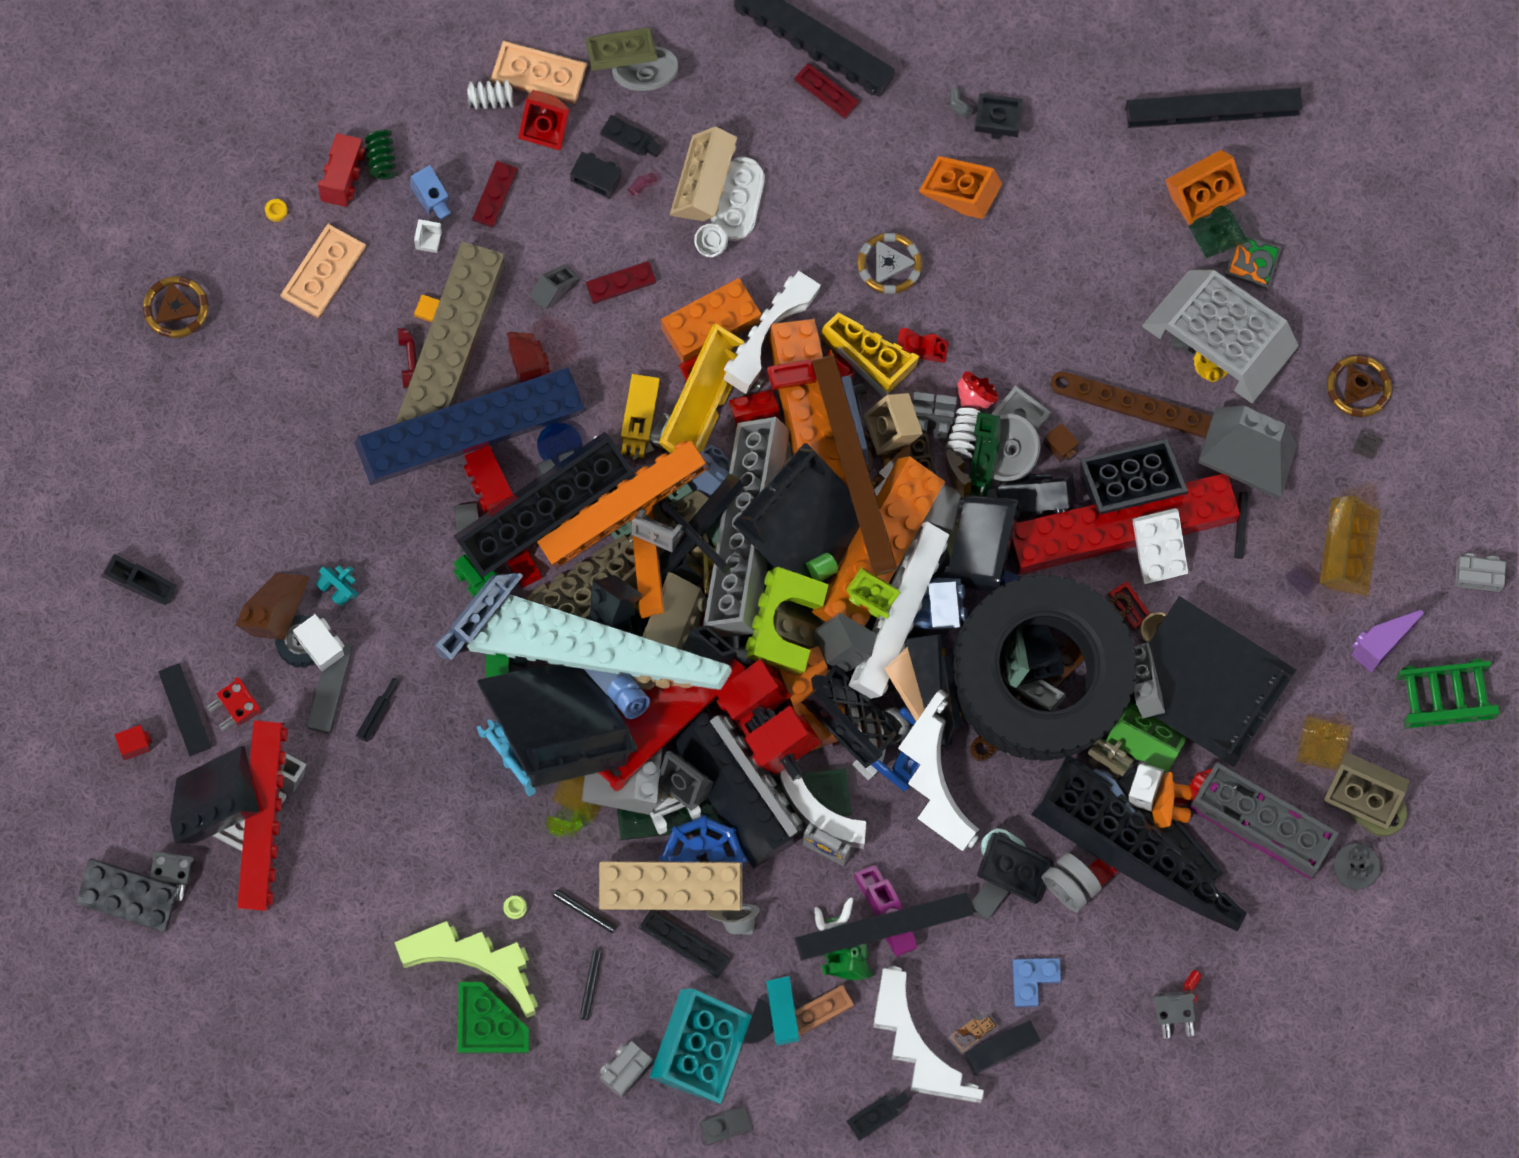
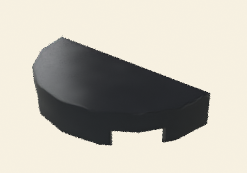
(760, 1023)

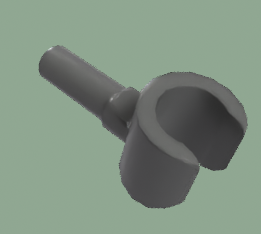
(756, 386)

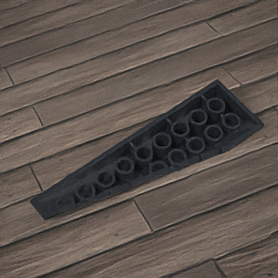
(1094, 818)

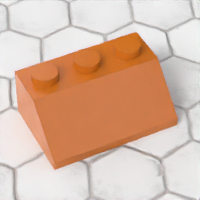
(1206, 186)

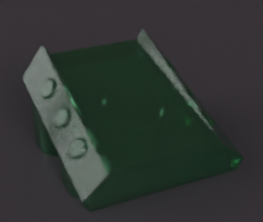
(1218, 232)

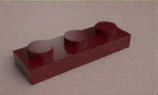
(494, 194)
(620, 282)

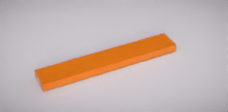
(648, 574)

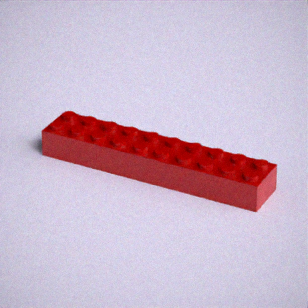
(1087, 534)

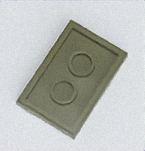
(621, 49)

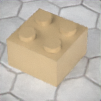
(892, 424)

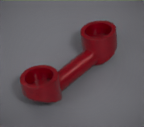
(406, 339)

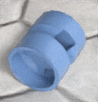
(628, 696)

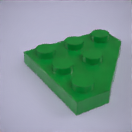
(487, 1023)

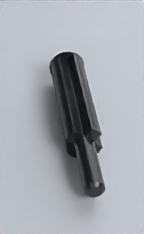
(376, 713)

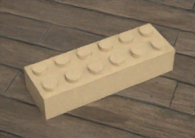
(670, 885)

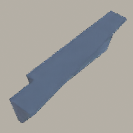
(476, 614)

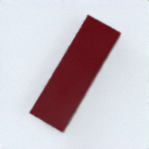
(826, 91)

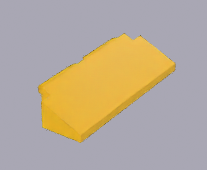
(703, 392)

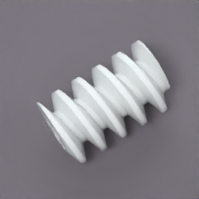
(490, 95)
(963, 432)

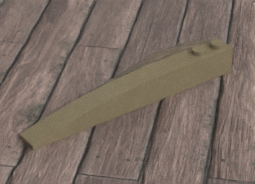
(573, 590)

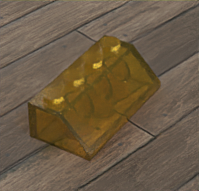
(1349, 545)

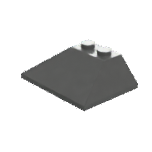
(1249, 448)

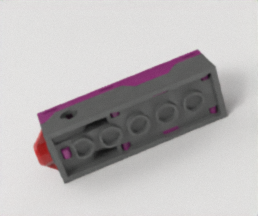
(1261, 819)

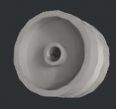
(1071, 882)

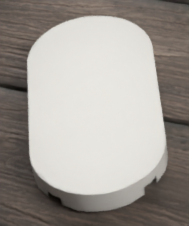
(740, 198)

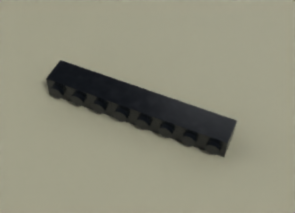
(819, 43)

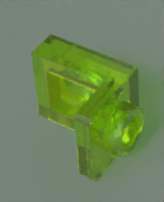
(561, 827)

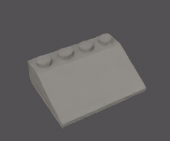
(637, 794)

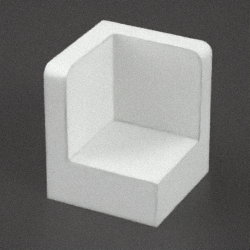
(428, 236)

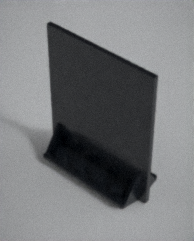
(800, 514)
(1214, 681)
(558, 722)

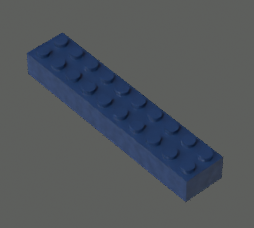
(469, 426)

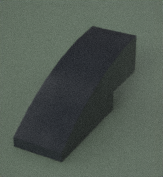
(138, 579)
(1003, 1047)

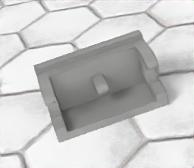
(656, 532)

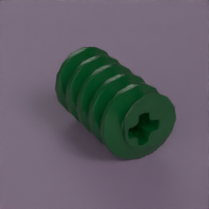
(380, 155)

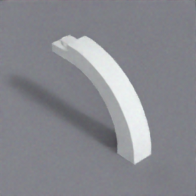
(814, 813)

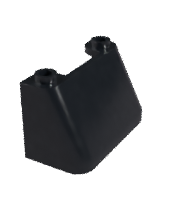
(983, 541)

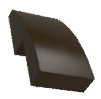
(921, 452)
(955, 470)

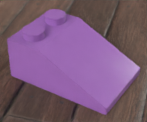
(1381, 640)

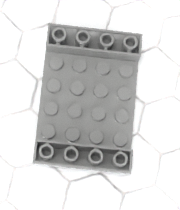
(1226, 329)

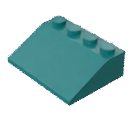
(700, 1045)

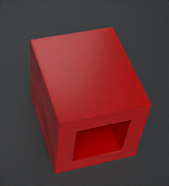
(133, 742)

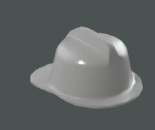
(737, 921)

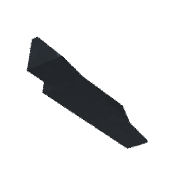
(935, 674)

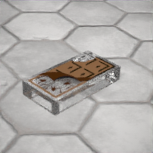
(973, 1031)

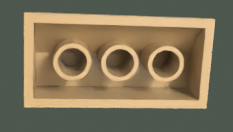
(704, 175)

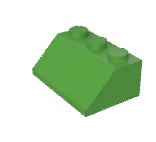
(1147, 738)

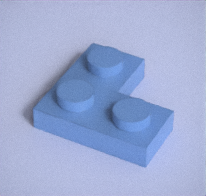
(1028, 974)

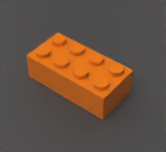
(726, 306)
(801, 686)

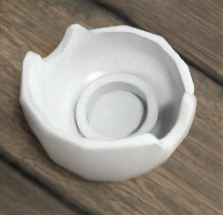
(711, 240)

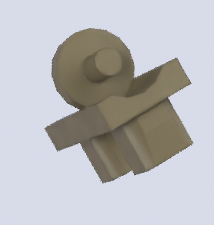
(1111, 756)

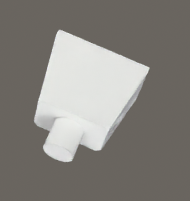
(1145, 786)

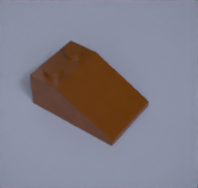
(273, 606)

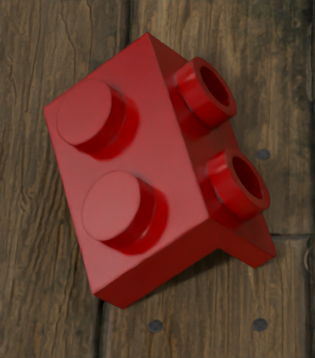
(754, 407)

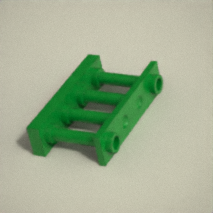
(1440, 715)

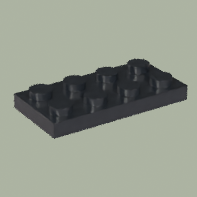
(127, 894)

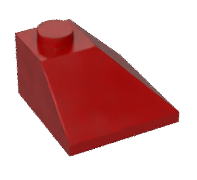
(544, 120)

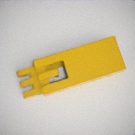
(640, 404)

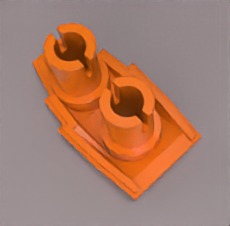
(1164, 808)

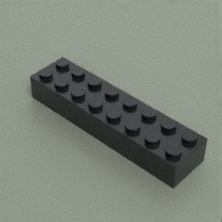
(543, 504)

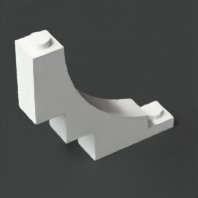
(924, 747)
(929, 1073)

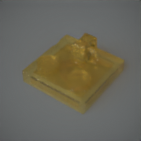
(1322, 743)

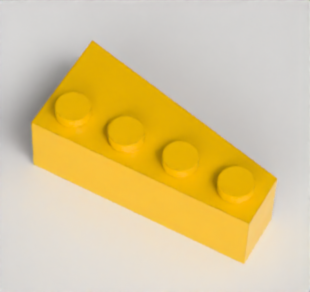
(877, 357)

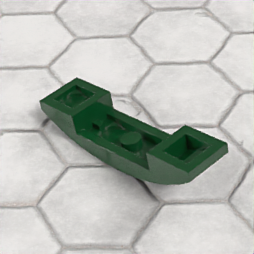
(986, 453)

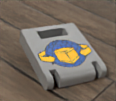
(826, 845)

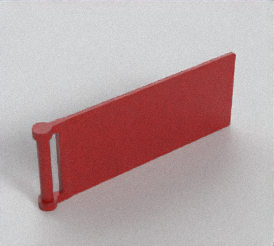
(667, 714)

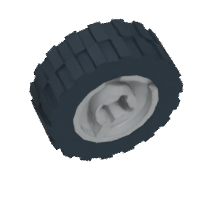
(289, 648)

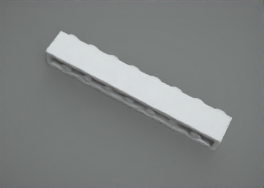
(913, 582)

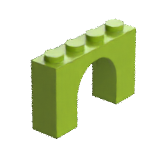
(765, 642)

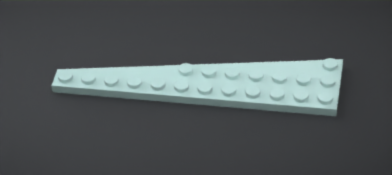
(562, 638)

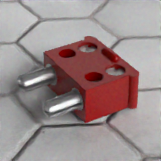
(238, 702)

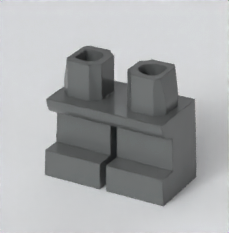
(943, 413)

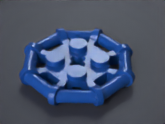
(703, 843)

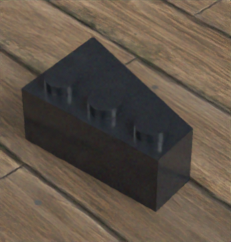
(1041, 494)
(613, 602)

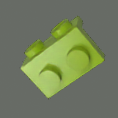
(872, 592)

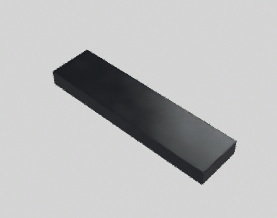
(184, 709)
(684, 943)

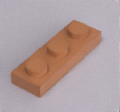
(823, 1009)

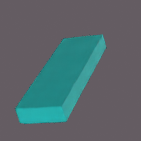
(783, 1011)

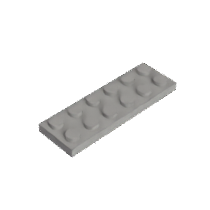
(763, 782)

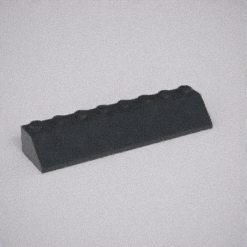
(732, 792)

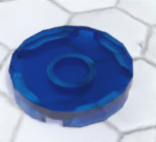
(556, 440)

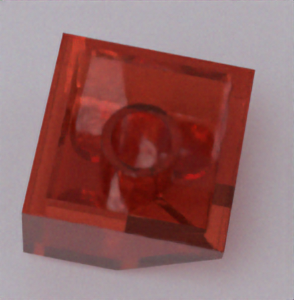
(527, 356)

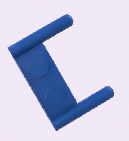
(904, 767)

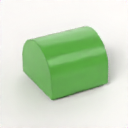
(822, 567)

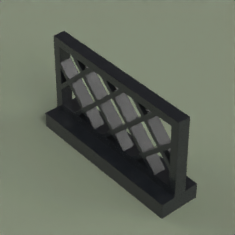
(842, 726)

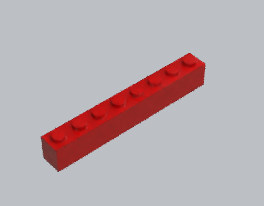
(260, 830)

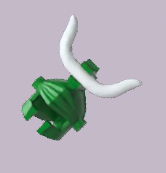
(849, 962)

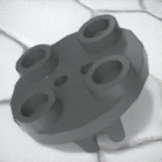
(1356, 877)

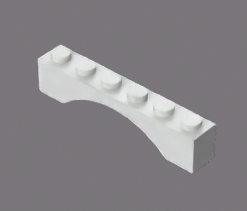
(796, 298)

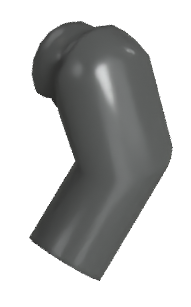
(959, 106)

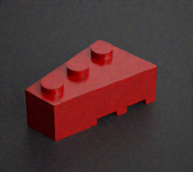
(342, 170)
(487, 478)

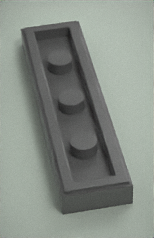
(328, 693)

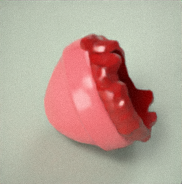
(976, 392)

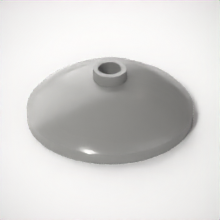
(648, 75)
(1020, 433)

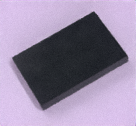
(1014, 868)

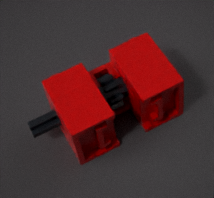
(773, 738)

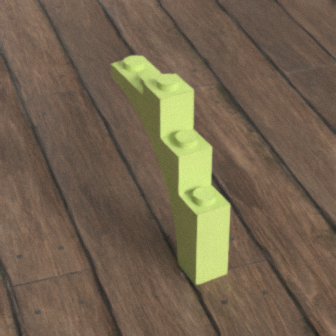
(440, 945)

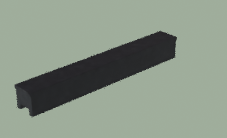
(1213, 107)

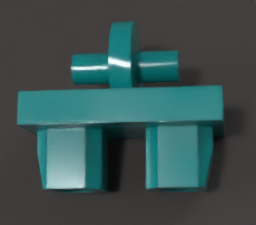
(330, 577)

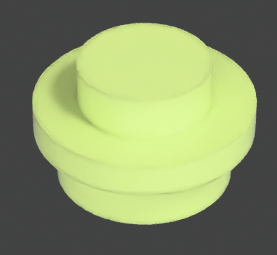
(515, 907)

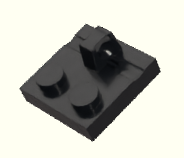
(998, 115)

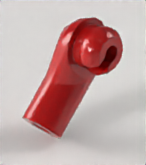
(1192, 981)

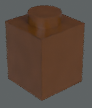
(1061, 443)

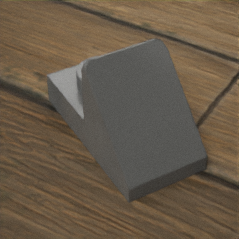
(726, 1126)

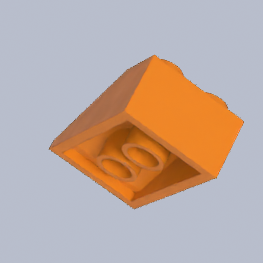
(962, 186)

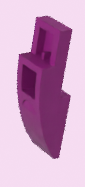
(882, 901)

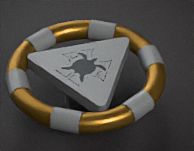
(889, 263)

